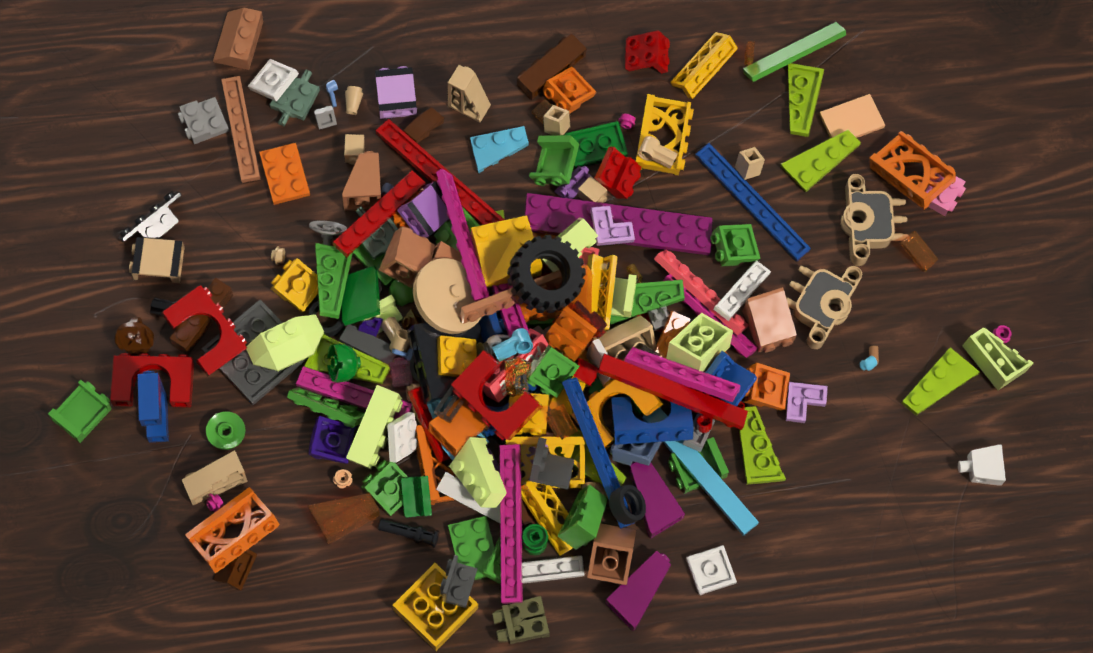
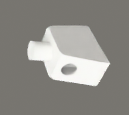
(985, 465)

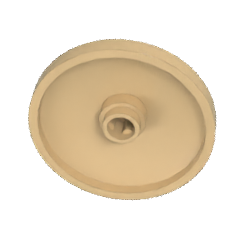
(441, 292)

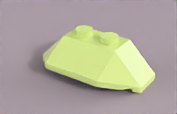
(286, 343)

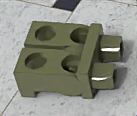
(522, 621)

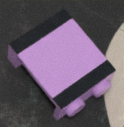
(396, 92)

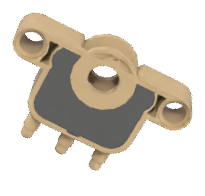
(877, 215)
(813, 304)

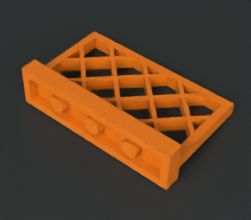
(427, 468)

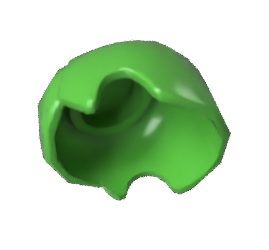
(401, 293)

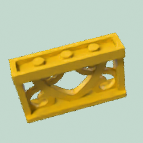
(652, 113)
(567, 448)

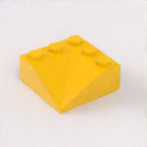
(497, 245)
(427, 613)

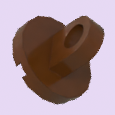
(134, 337)

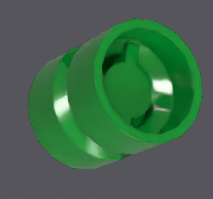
(534, 539)

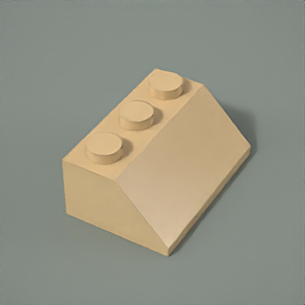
(630, 334)

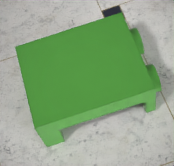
(555, 160)
(81, 411)
(711, 454)

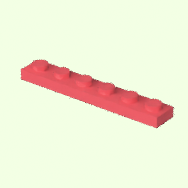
(697, 288)

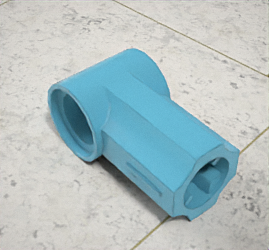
(518, 343)

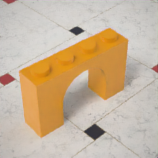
(645, 401)

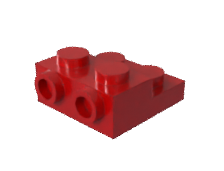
(618, 173)

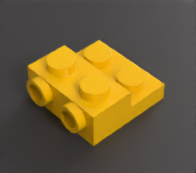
(296, 284)
(537, 424)

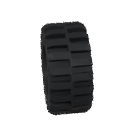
(563, 257)

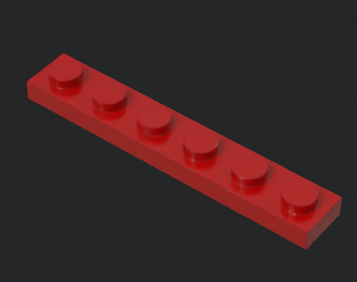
(379, 213)

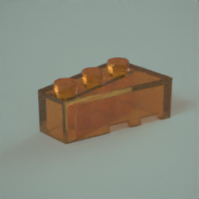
(343, 515)

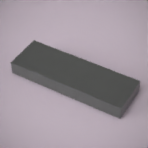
(367, 344)

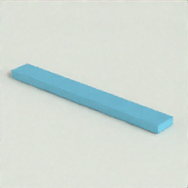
(708, 480)

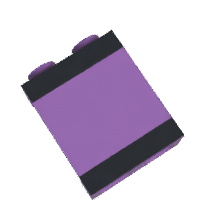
(425, 211)

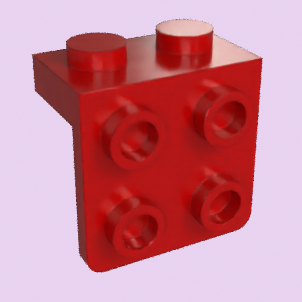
(647, 51)

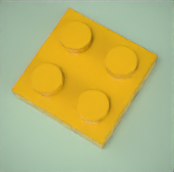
(455, 355)

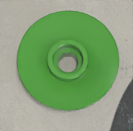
(221, 422)

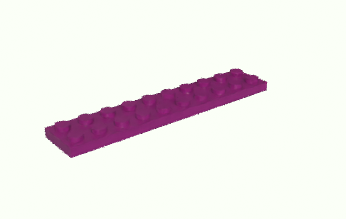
(650, 227)

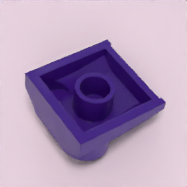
(331, 440)

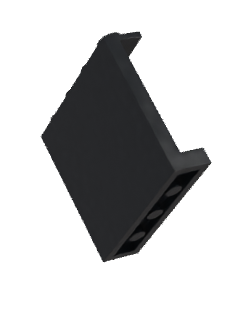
(425, 355)

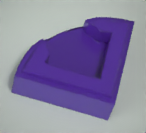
(371, 326)

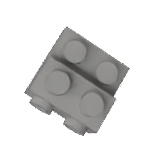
(203, 120)

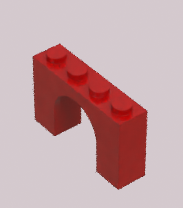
(200, 303)
(128, 367)
(470, 386)

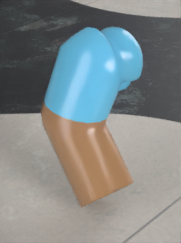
(872, 361)

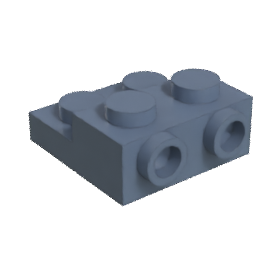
(636, 452)

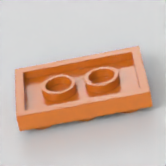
(284, 173)

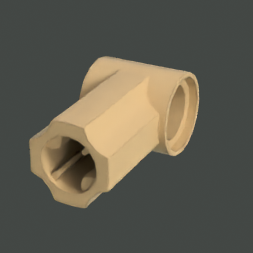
(652, 150)
(397, 335)

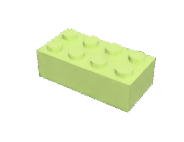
(373, 427)

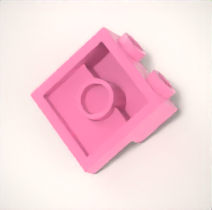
(946, 200)

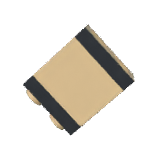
(157, 258)

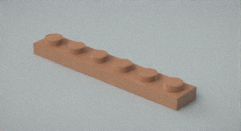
(240, 129)
(505, 299)

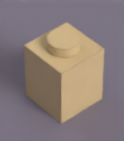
(556, 121)
(353, 147)
(749, 163)
(592, 191)

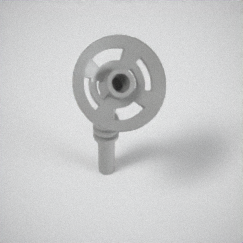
(328, 229)

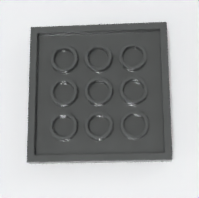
(249, 379)

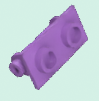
(578, 177)

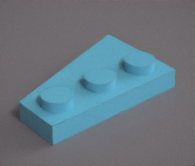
(497, 145)

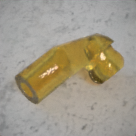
(632, 269)

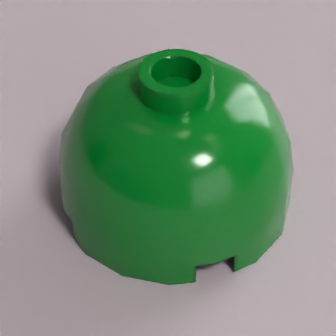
(343, 363)

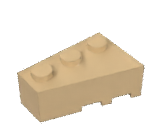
(467, 94)
(215, 478)

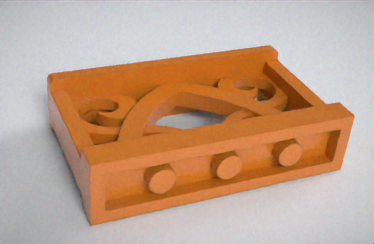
(915, 153)
(234, 512)

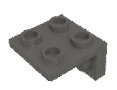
(549, 468)
(458, 584)

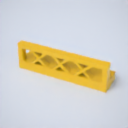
(706, 66)
(600, 275)
(545, 515)

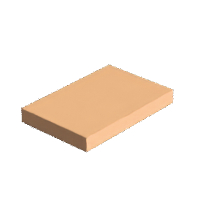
(857, 116)

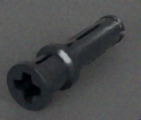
(418, 534)

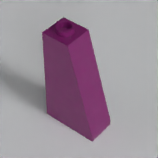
(661, 506)
(632, 600)

